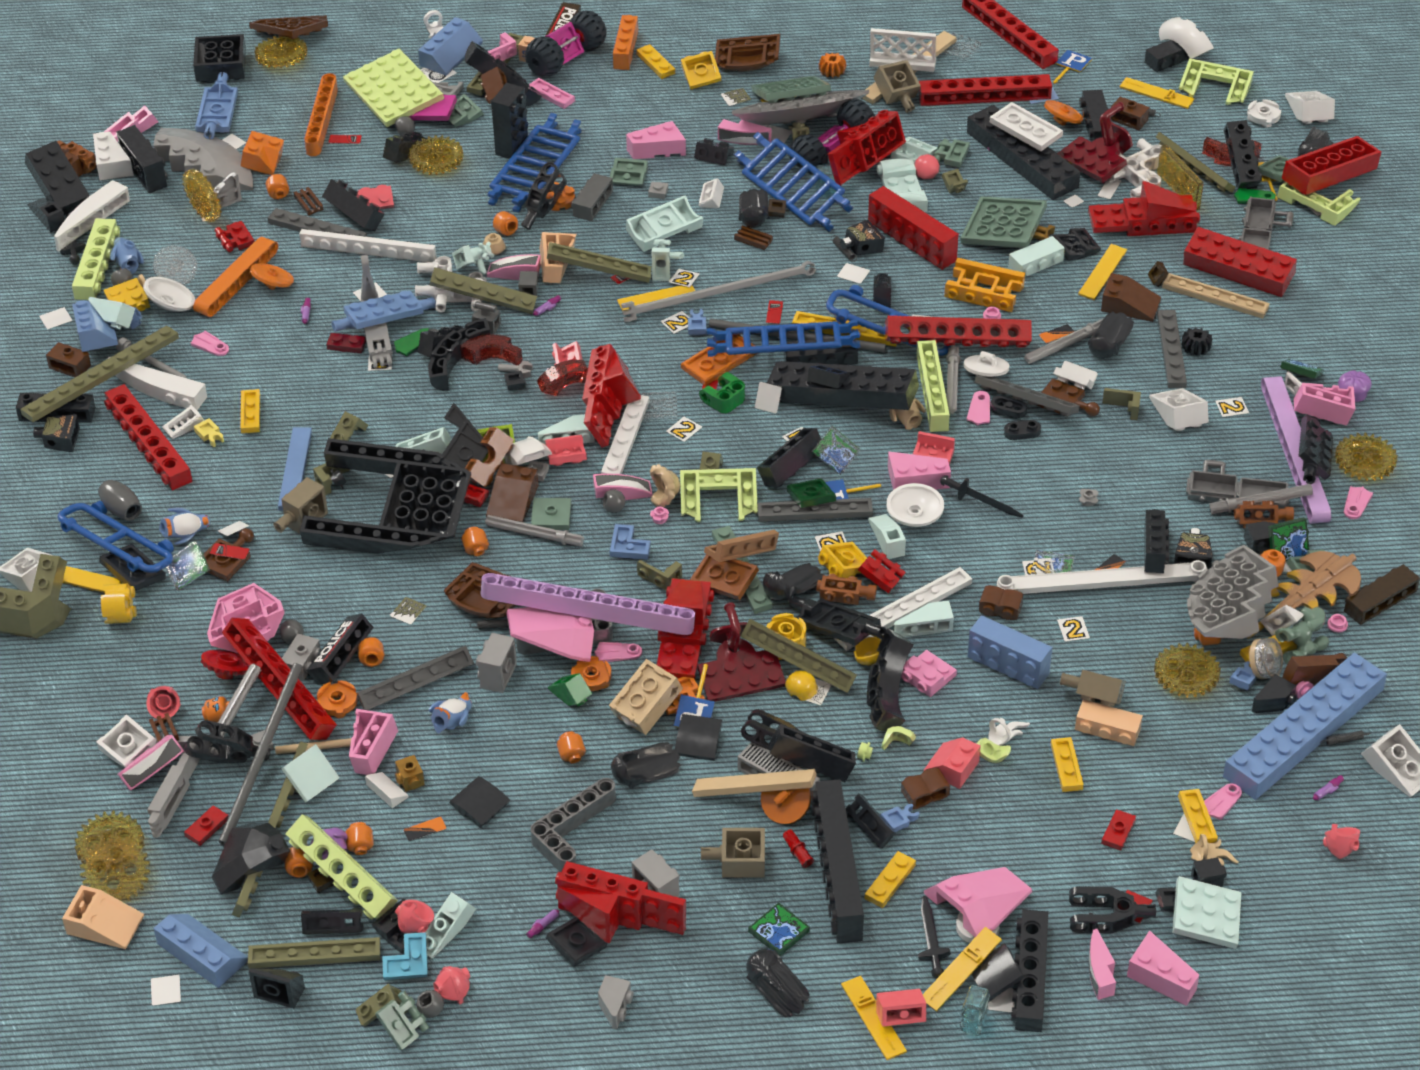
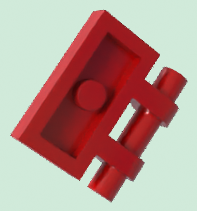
(239, 236)
(879, 574)

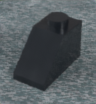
(1275, 696)

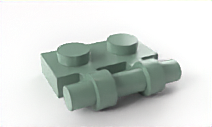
(956, 152)
(397, 1024)

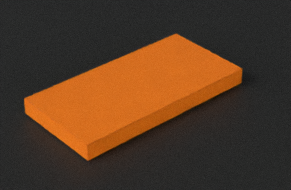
(708, 369)

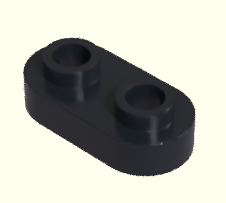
(1008, 406)
(1022, 430)

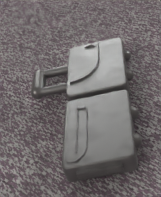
(1260, 220)
(1218, 486)

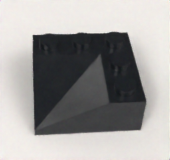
(219, 55)

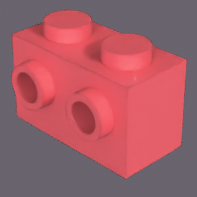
(901, 1007)

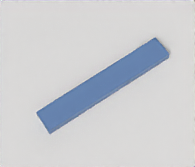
(295, 461)

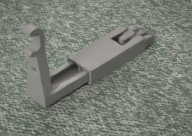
(376, 332)
(172, 789)

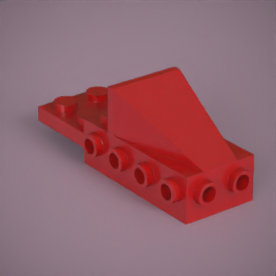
(866, 145)
(1154, 213)
(605, 391)
(679, 652)
(606, 901)

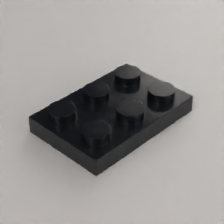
(138, 578)

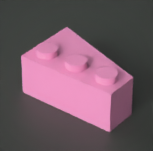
(656, 140)
(1325, 403)
(917, 469)
(371, 740)
(1162, 970)

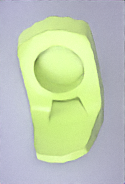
(899, 734)
(992, 751)

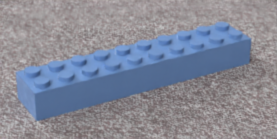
(1304, 725)

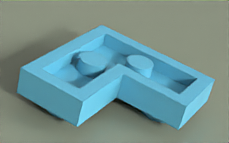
(412, 963)

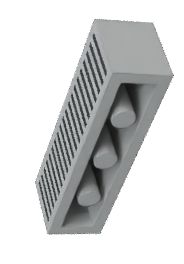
(758, 760)

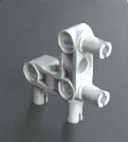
(1139, 167)
(441, 295)

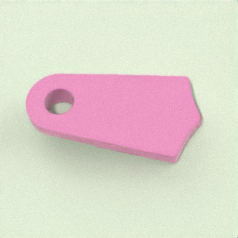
(209, 343)
(979, 409)
(1357, 501)
(617, 651)
(1222, 800)

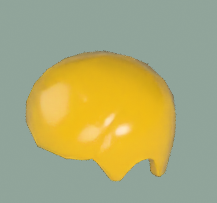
(866, 651)
(801, 684)

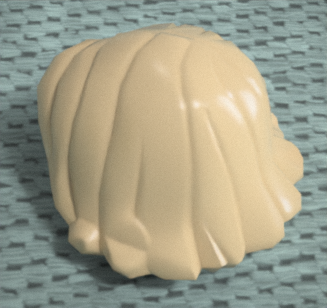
(667, 485)

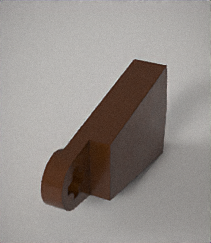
(1311, 668)

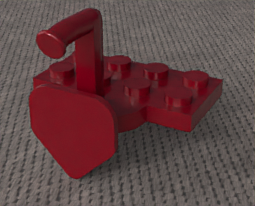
(1100, 157)
(740, 671)

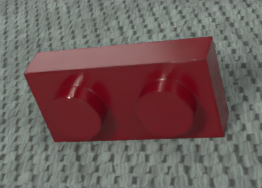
(346, 343)

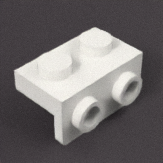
(1076, 374)

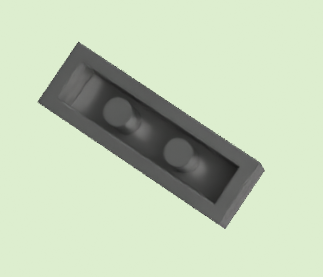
(592, 197)

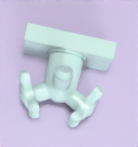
(465, 256)
(661, 260)

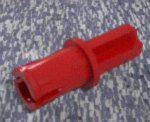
(798, 848)

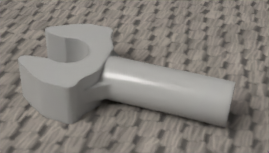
(525, 366)

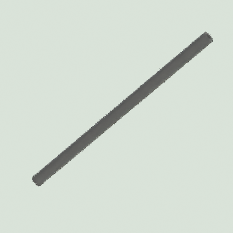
(864, 345)
(261, 752)

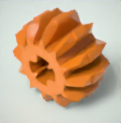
(832, 65)

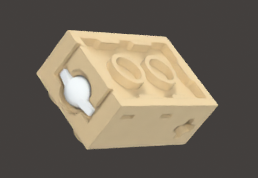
(646, 697)

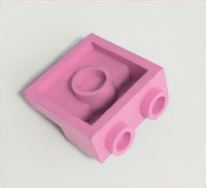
(927, 673)

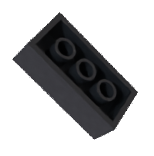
(509, 119)
(145, 161)
(56, 176)

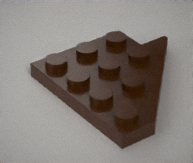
(290, 26)

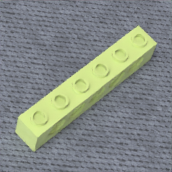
(95, 259)
(932, 386)
(382, 898)

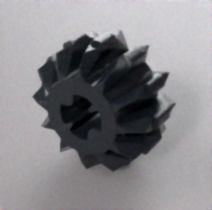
(1196, 341)

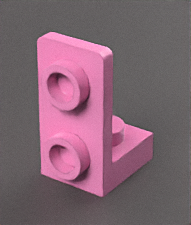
(506, 49)

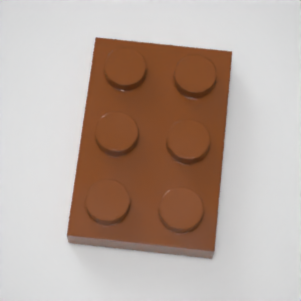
(726, 577)

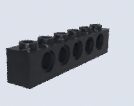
(1032, 962)

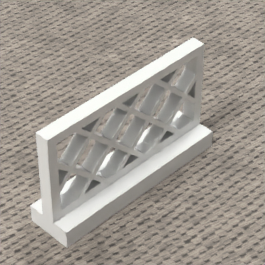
(917, 62)

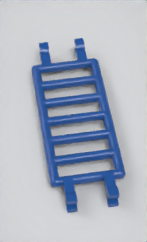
(547, 128)
(796, 158)
(728, 348)

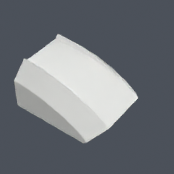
(526, 451)
(125, 742)

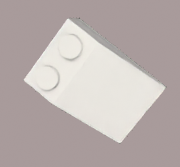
(1311, 106)
(1181, 408)
(22, 569)
(1396, 759)

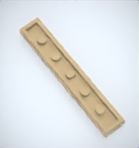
(1215, 295)
(754, 783)

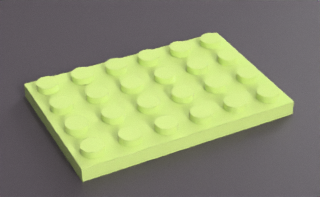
(393, 87)

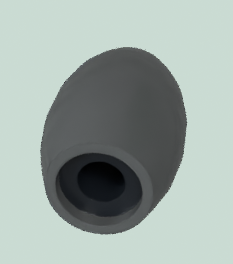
(120, 500)

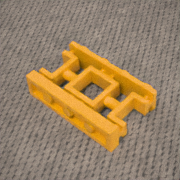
(988, 275)

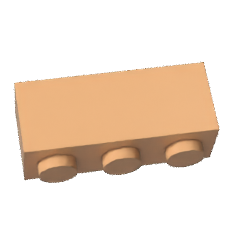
(1108, 722)

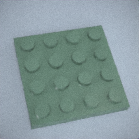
(790, 88)
(1003, 222)

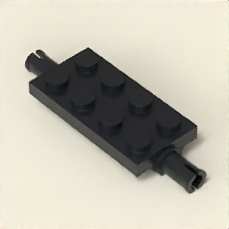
(1315, 449)
(837, 620)

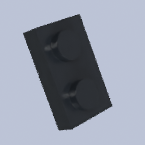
(713, 152)

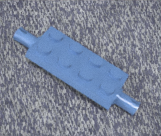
(216, 107)
(382, 310)

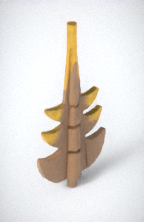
(1329, 572)

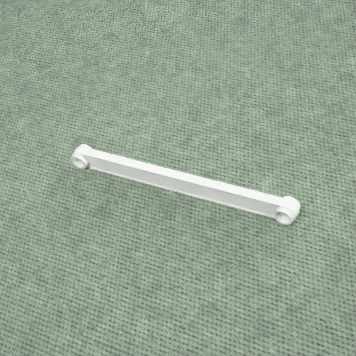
(1101, 578)

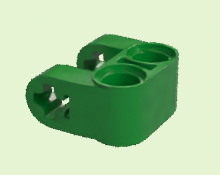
(728, 397)

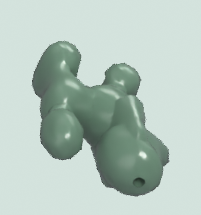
(1301, 634)

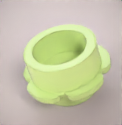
(864, 751)

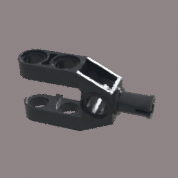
(536, 202)
(762, 728)
(231, 750)
(1123, 906)

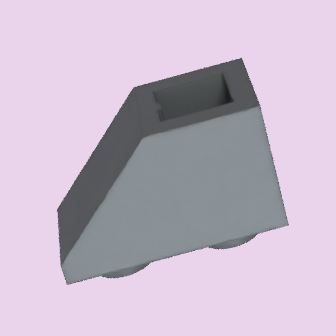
(613, 999)

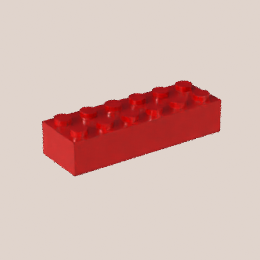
(1331, 165)
(913, 227)
(1240, 261)

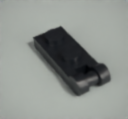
(870, 821)
(331, 921)

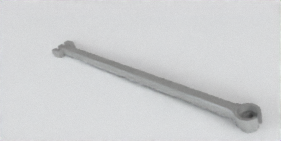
(720, 289)

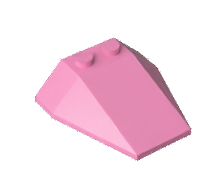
(248, 602)
(553, 631)
(981, 897)

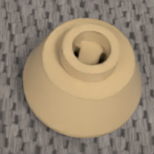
(497, 244)

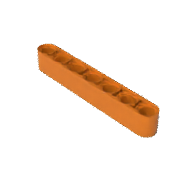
(321, 115)
(234, 277)

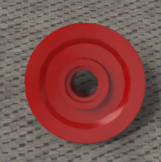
(224, 663)

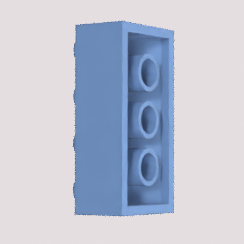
(448, 46)
(91, 327)
(199, 948)

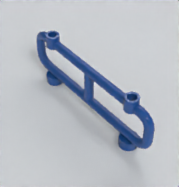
(855, 294)
(98, 511)

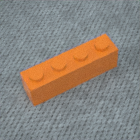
(625, 42)

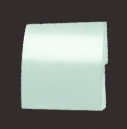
(913, 149)
(310, 773)

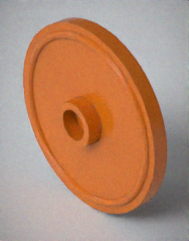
(1063, 112)
(271, 275)
(786, 805)

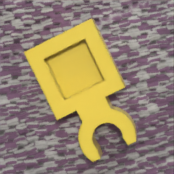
(208, 430)

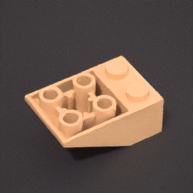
(101, 918)

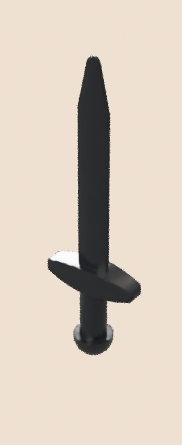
(72, 250)
(964, 489)
(933, 953)

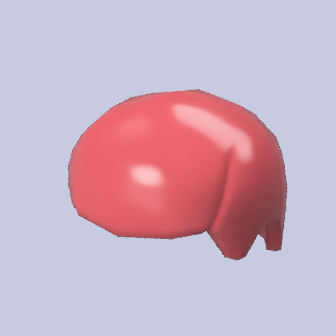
(926, 166)

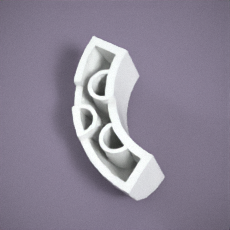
(1186, 35)

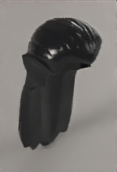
(1315, 140)
(753, 207)
(1110, 335)
(793, 582)
(645, 764)
(776, 982)

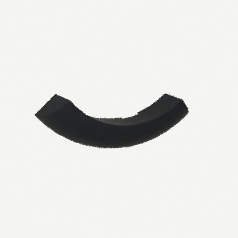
(483, 62)
(448, 352)
(885, 681)

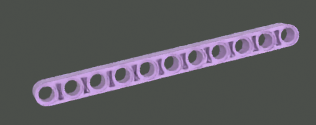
(1289, 432)
(587, 604)

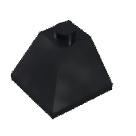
(277, 986)

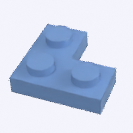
(625, 546)

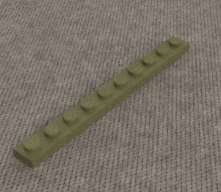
(99, 374)
(275, 820)

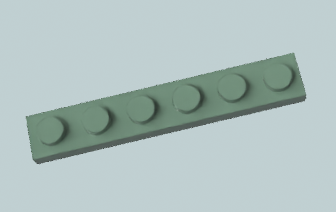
(755, 593)

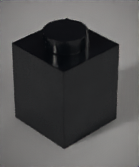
(1209, 871)

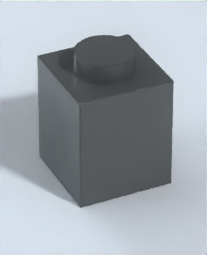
(528, 282)

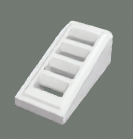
(190, 415)

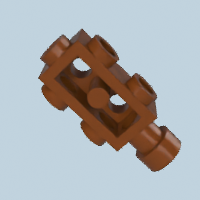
(87, 158)
(1256, 513)
(844, 589)

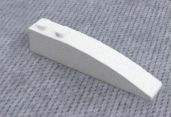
(98, 205)
(165, 386)

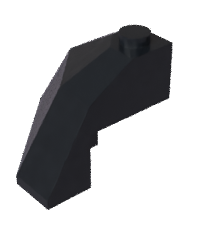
(246, 852)

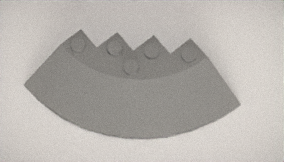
(797, 109)
(212, 157)
(1232, 595)

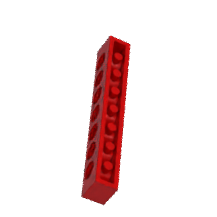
(1013, 31)
(985, 90)
(1022, 329)
(147, 437)
(274, 673)

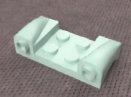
(901, 178)
(663, 223)

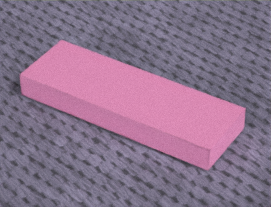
(553, 93)

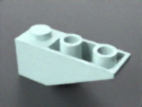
(569, 427)
(888, 535)
(447, 923)

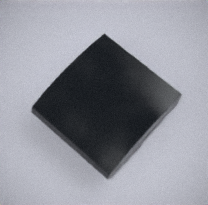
(1077, 244)
(698, 737)
(479, 801)
(389, 929)
(998, 972)

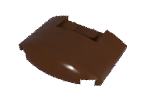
(747, 53)
(466, 593)

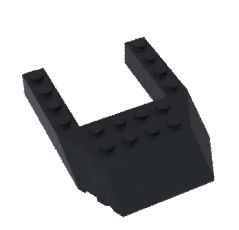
(419, 507)

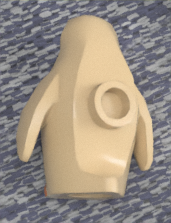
(910, 418)

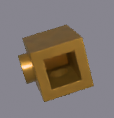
(409, 773)

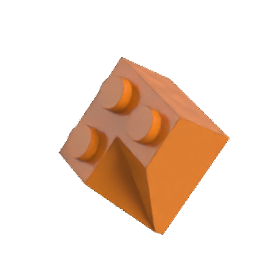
(262, 153)

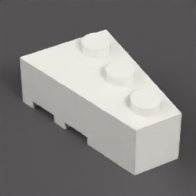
(110, 157)

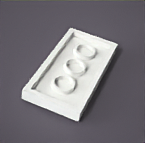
(1026, 126)

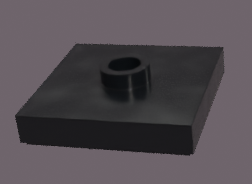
(576, 941)

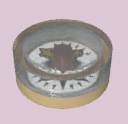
(1266, 658)

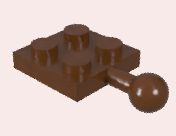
(1071, 394)
(224, 566)

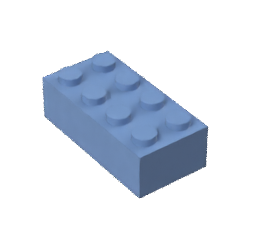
(1009, 652)

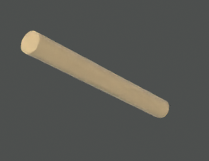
(321, 745)

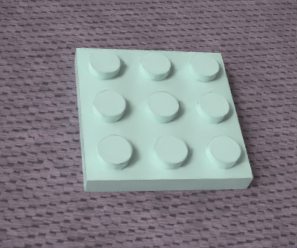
(1207, 912)

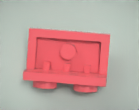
(380, 196)
(569, 352)
(934, 446)
(566, 450)

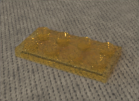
(1179, 175)

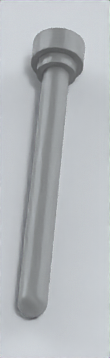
(124, 343)

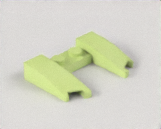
(1239, 78)
(1332, 211)
(717, 479)

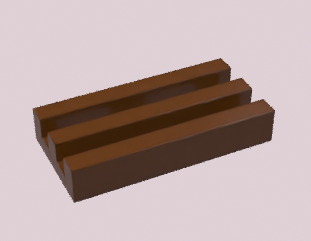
(305, 194)
(753, 237)
(160, 721)

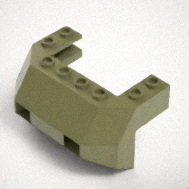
(36, 611)

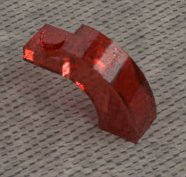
(1220, 151)
(490, 346)
(562, 375)

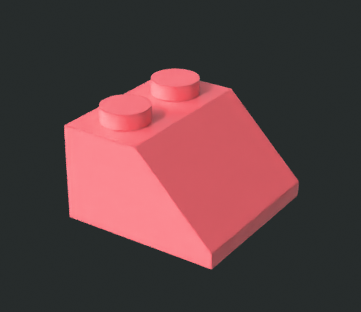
(956, 760)

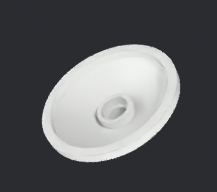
(168, 294)
(915, 505)

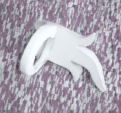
(436, 26)
(1003, 732)

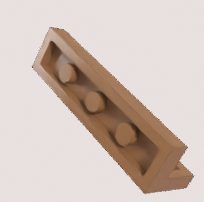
(743, 546)

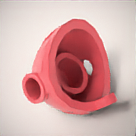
(162, 701)
(1342, 840)
(414, 916)
(453, 983)

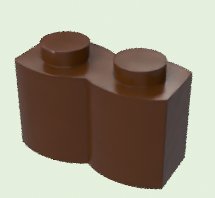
(1001, 602)
(925, 788)

